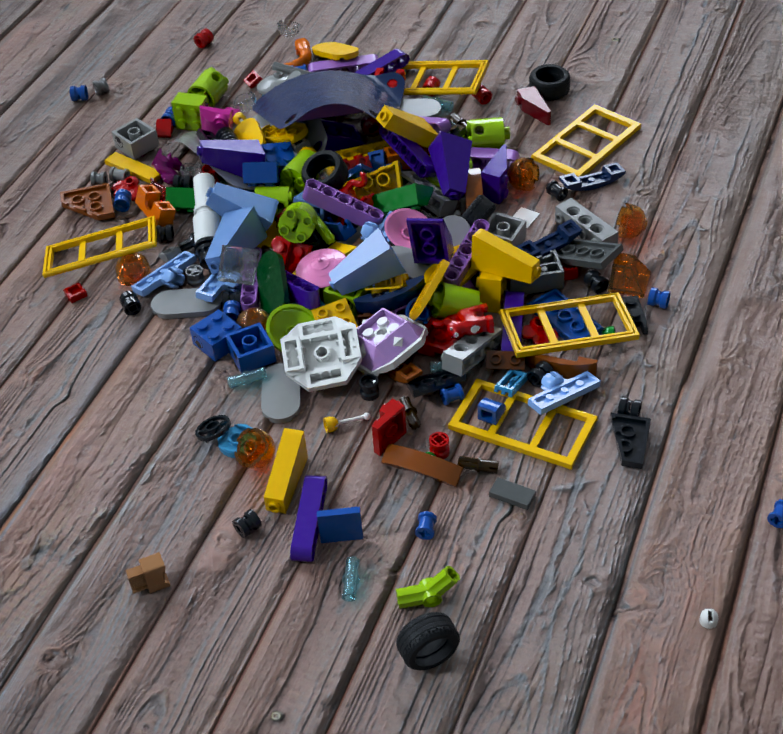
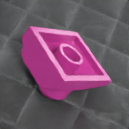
(215, 118)

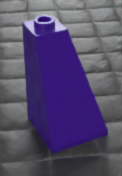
(230, 154)
(451, 163)

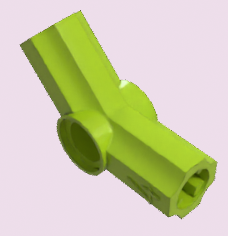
(429, 590)

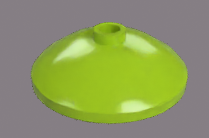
(284, 319)

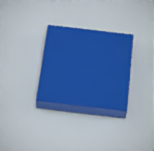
(340, 524)

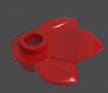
(130, 183)
(536, 332)

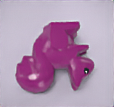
(166, 166)

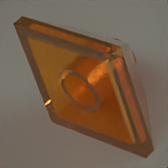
(629, 276)

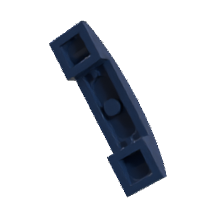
(593, 181)
(557, 240)
(391, 300)

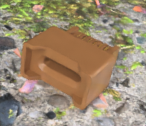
(148, 574)

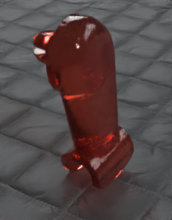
(161, 188)

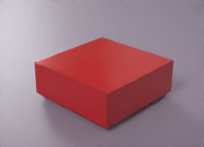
(75, 292)

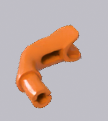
(303, 50)

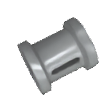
(118, 174)

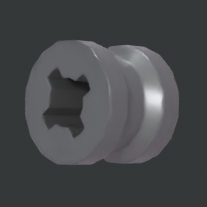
(101, 86)
(98, 178)
(195, 275)

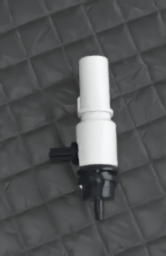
(204, 220)

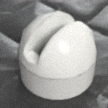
(704, 618)

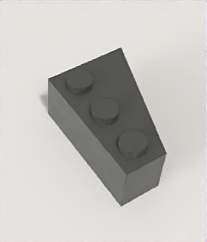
(550, 278)

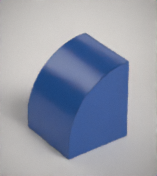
(490, 410)

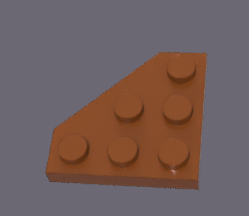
(90, 201)

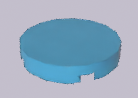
(227, 443)

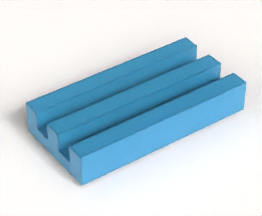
(514, 384)

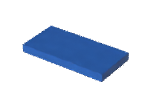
(567, 321)

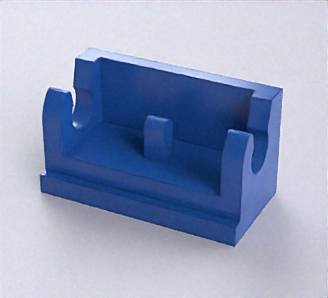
(340, 231)

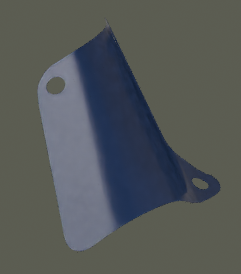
(325, 88)

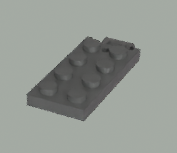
(589, 253)

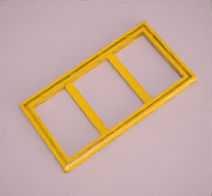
(446, 90)
(595, 159)
(82, 241)
(557, 346)
(527, 449)

